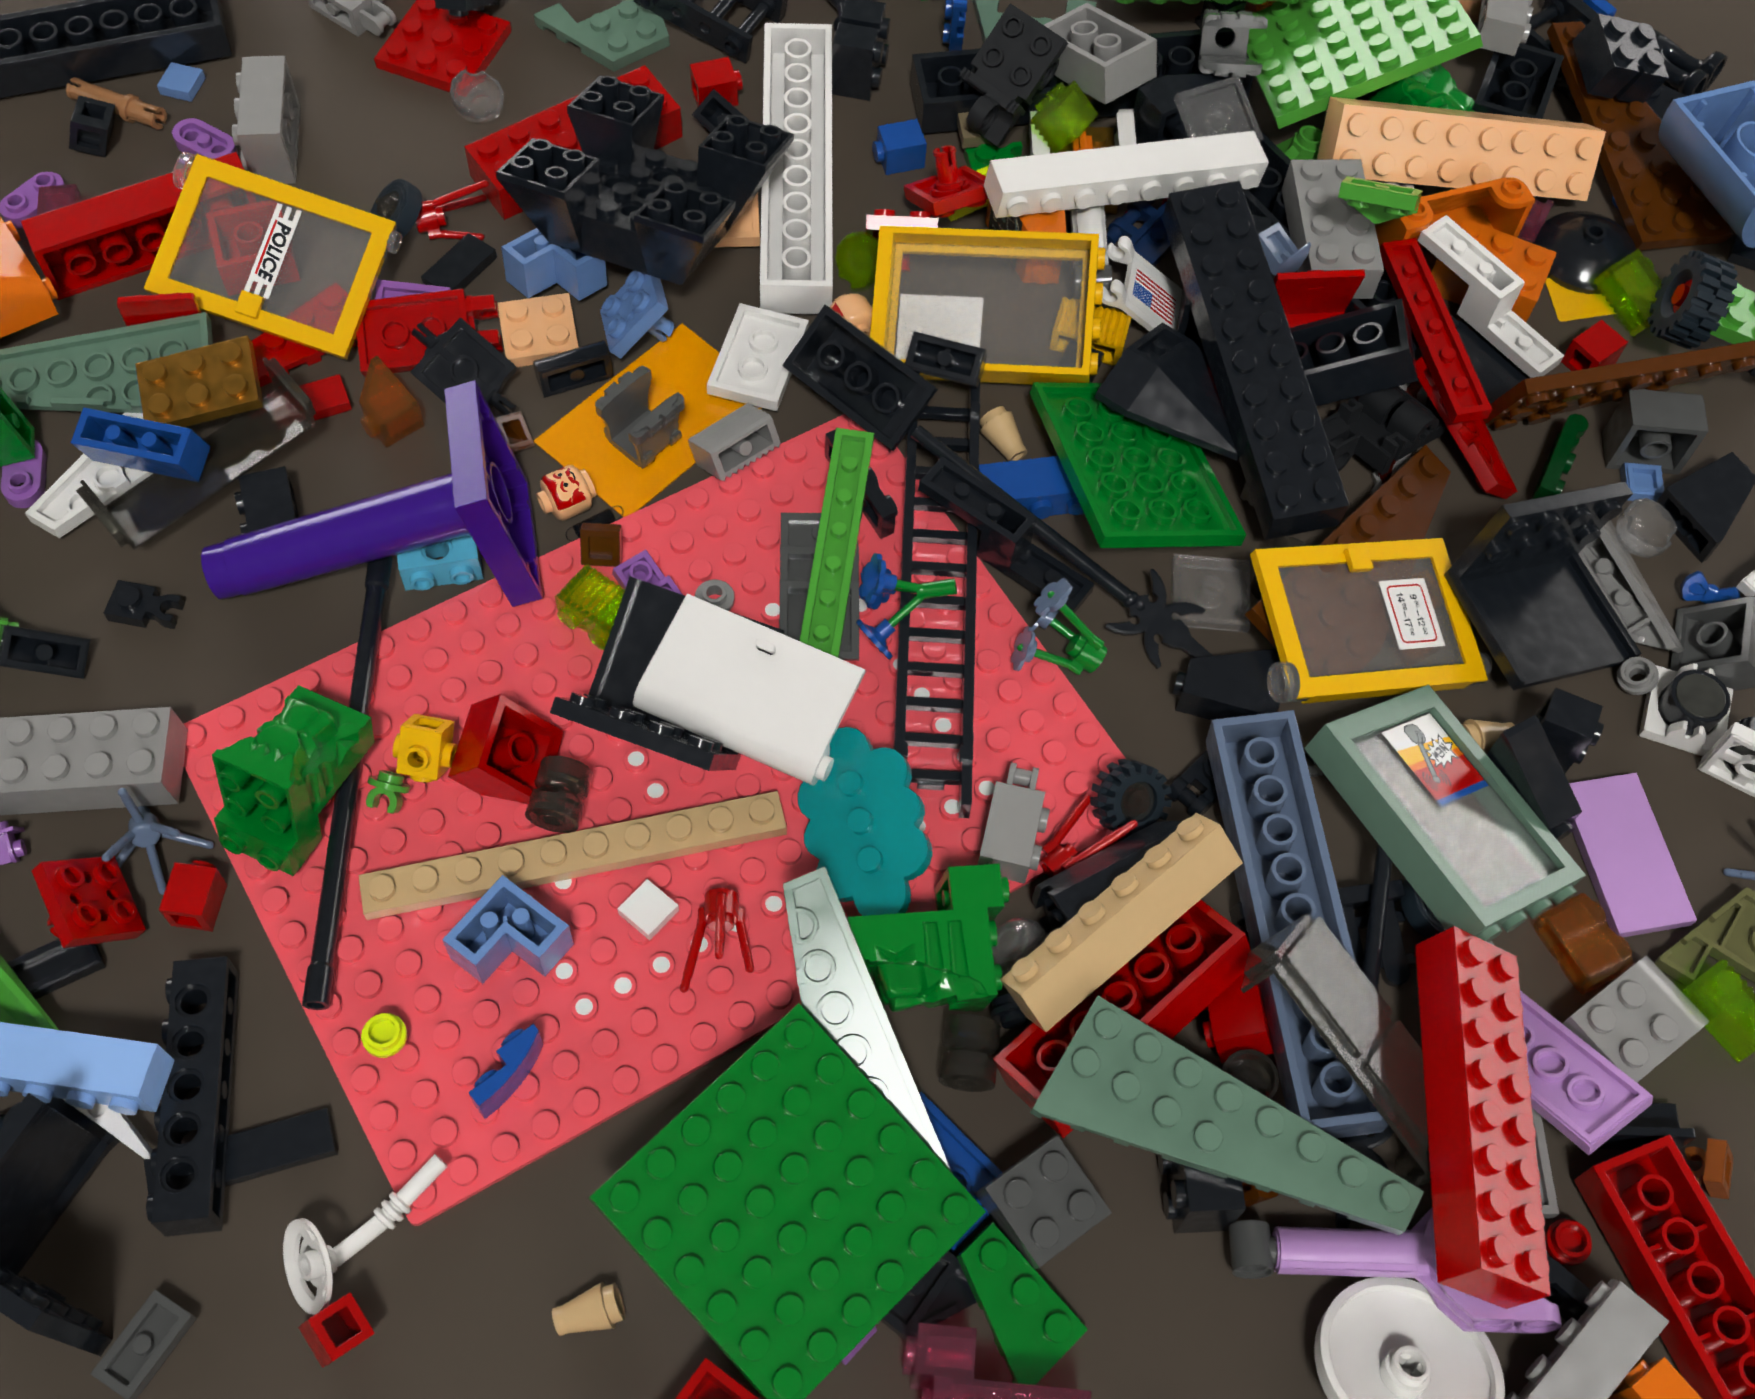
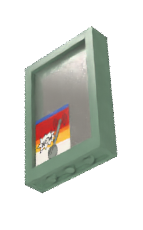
(1445, 814)

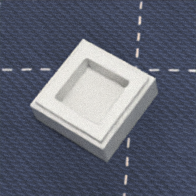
(648, 909)

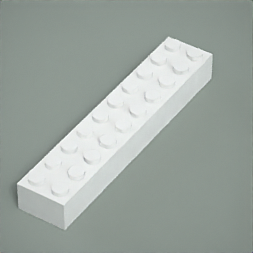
(798, 192)

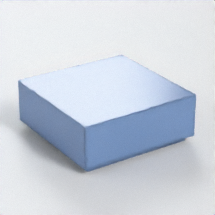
(181, 81)
(1643, 480)

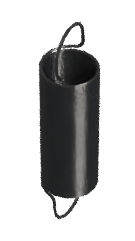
(603, 517)

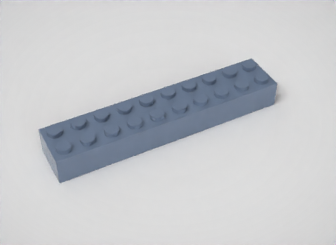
(1283, 876)

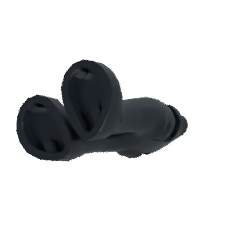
(1686, 72)

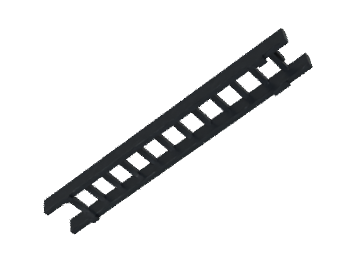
(936, 778)

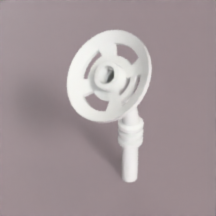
(322, 1261)

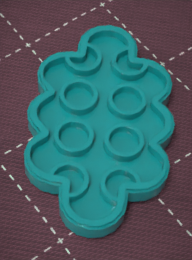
(867, 825)

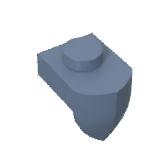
(1281, 251)

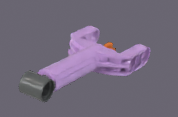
(1377, 1254)

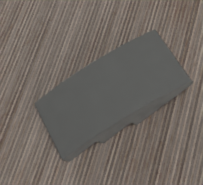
(797, 553)

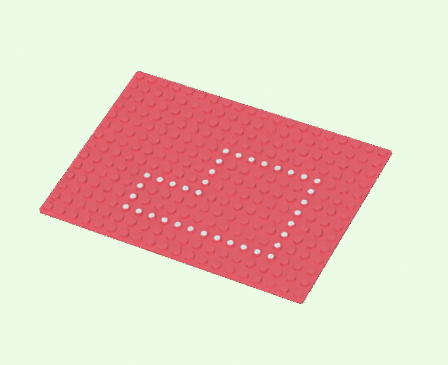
(614, 1001)

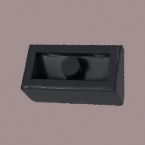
(43, 651)

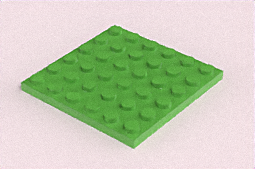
(1351, 48)

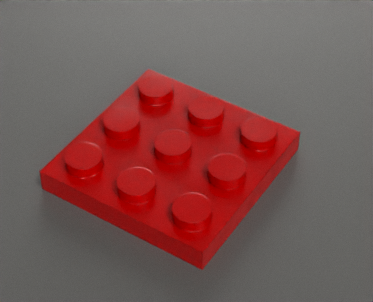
(437, 46)

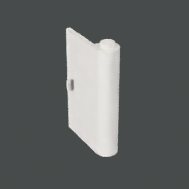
(755, 703)

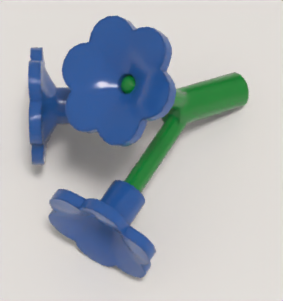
(876, 589)

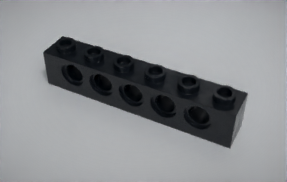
(201, 1203)

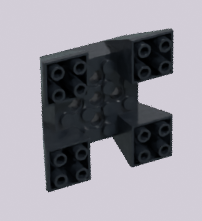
(636, 201)

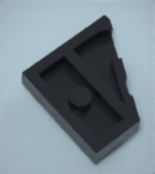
(933, 1298)

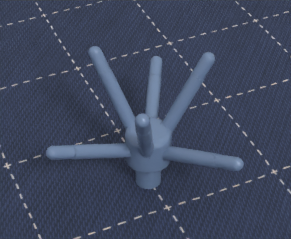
(145, 833)

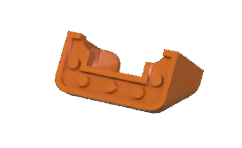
(1494, 203)
(23, 294)

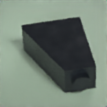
(1708, 503)
(1226, 685)
(1535, 773)

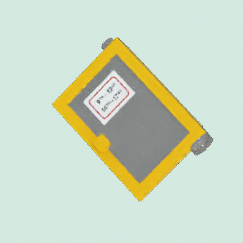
(1365, 621)

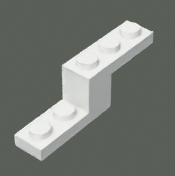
(1490, 297)

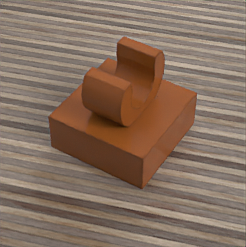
(1716, 1167)

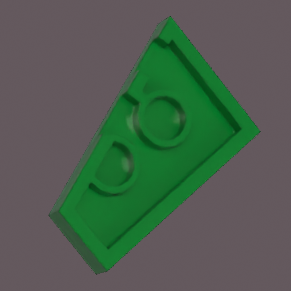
(1023, 1311)

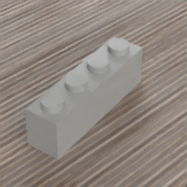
(1596, 1348)

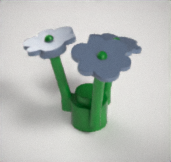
(1085, 650)

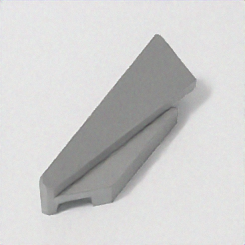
(1628, 591)

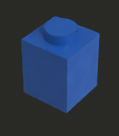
(900, 147)

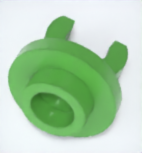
(390, 785)

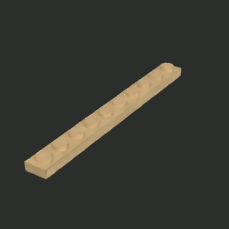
(572, 854)

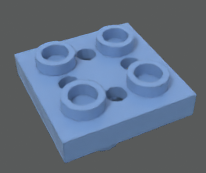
(635, 311)

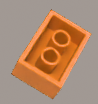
(1522, 257)

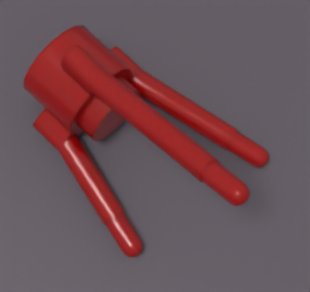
(433, 211)
(1061, 858)
(721, 915)

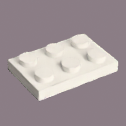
(753, 357)

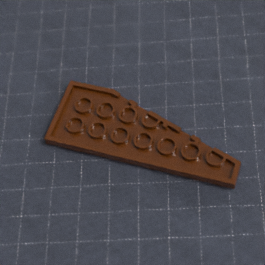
(1648, 185)
(1558, 393)
(1394, 512)

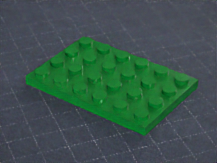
(1133, 478)

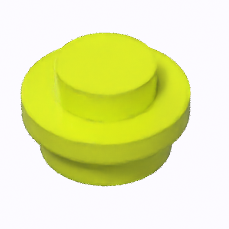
(384, 1035)

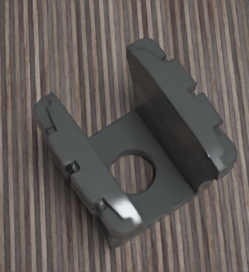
(1232, 58)
(630, 423)

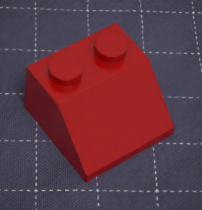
(503, 749)

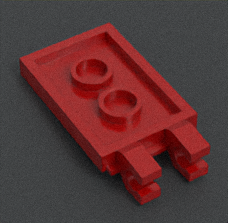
(390, 321)

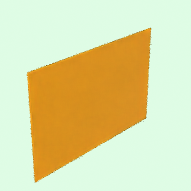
(579, 439)

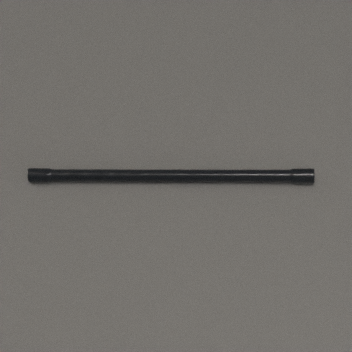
(321, 970)

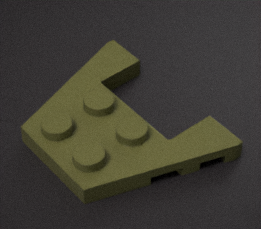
(1724, 935)

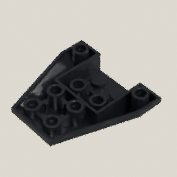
(1169, 387)

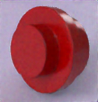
(1568, 1242)

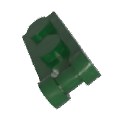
(1561, 457)

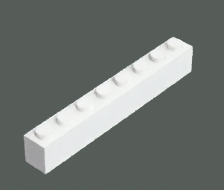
(1121, 173)

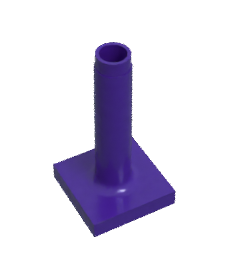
(479, 498)

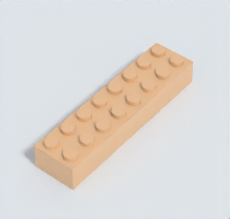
(1462, 147)

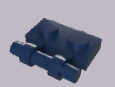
(1148, 241)

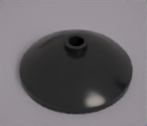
(1584, 248)

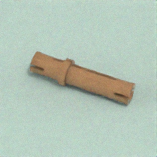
(127, 106)

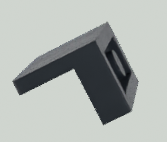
(1650, 1125)

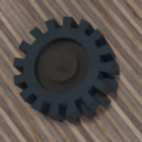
(1129, 794)

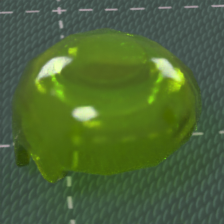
(857, 259)

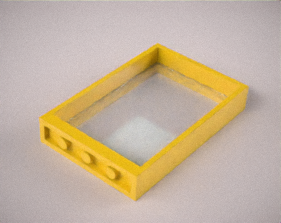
(998, 290)

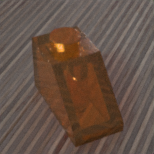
(387, 406)

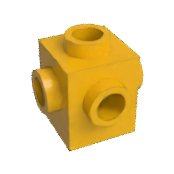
(424, 747)

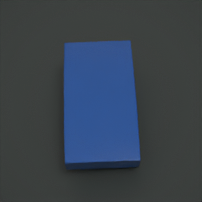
(517, 1057)

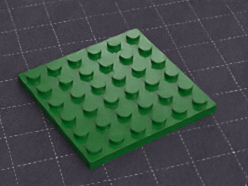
(788, 1208)

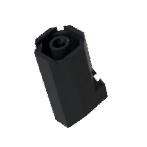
(1086, 880)

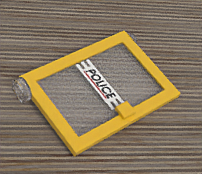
(271, 254)

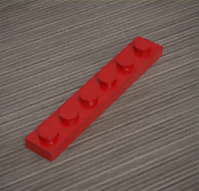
(1435, 331)

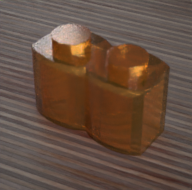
(1584, 943)

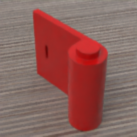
(1316, 293)

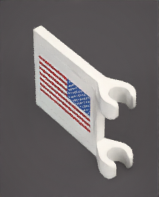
(1147, 292)

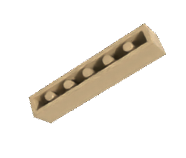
(1121, 921)

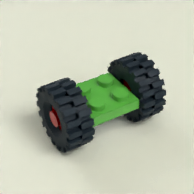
(1701, 302)

